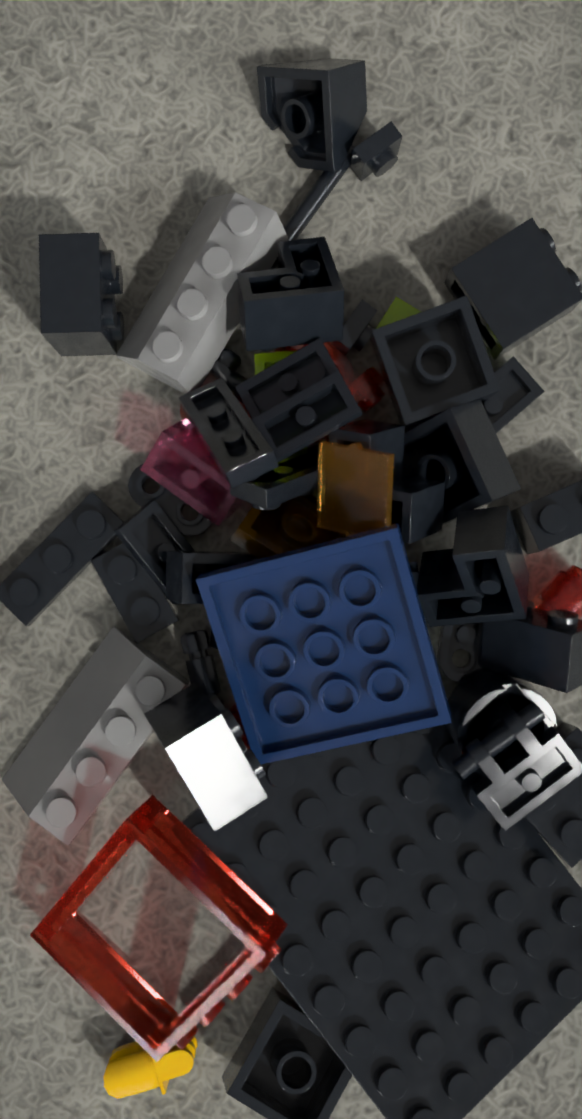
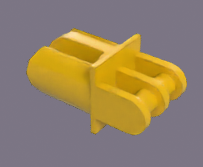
(135, 1071)

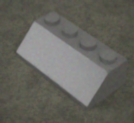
(198, 294)
(91, 735)

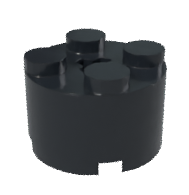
(486, 698)

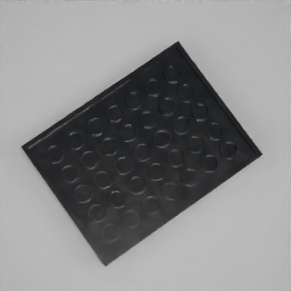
(412, 918)

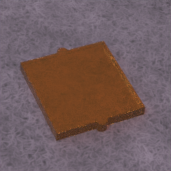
(354, 488)

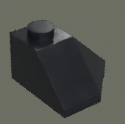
(315, 106)

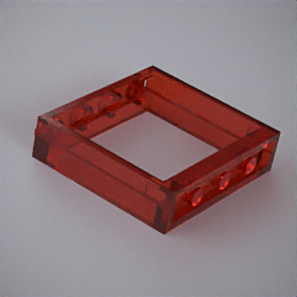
(112, 979)

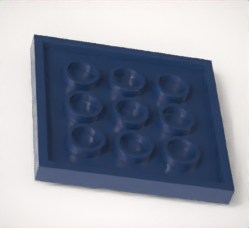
(325, 645)

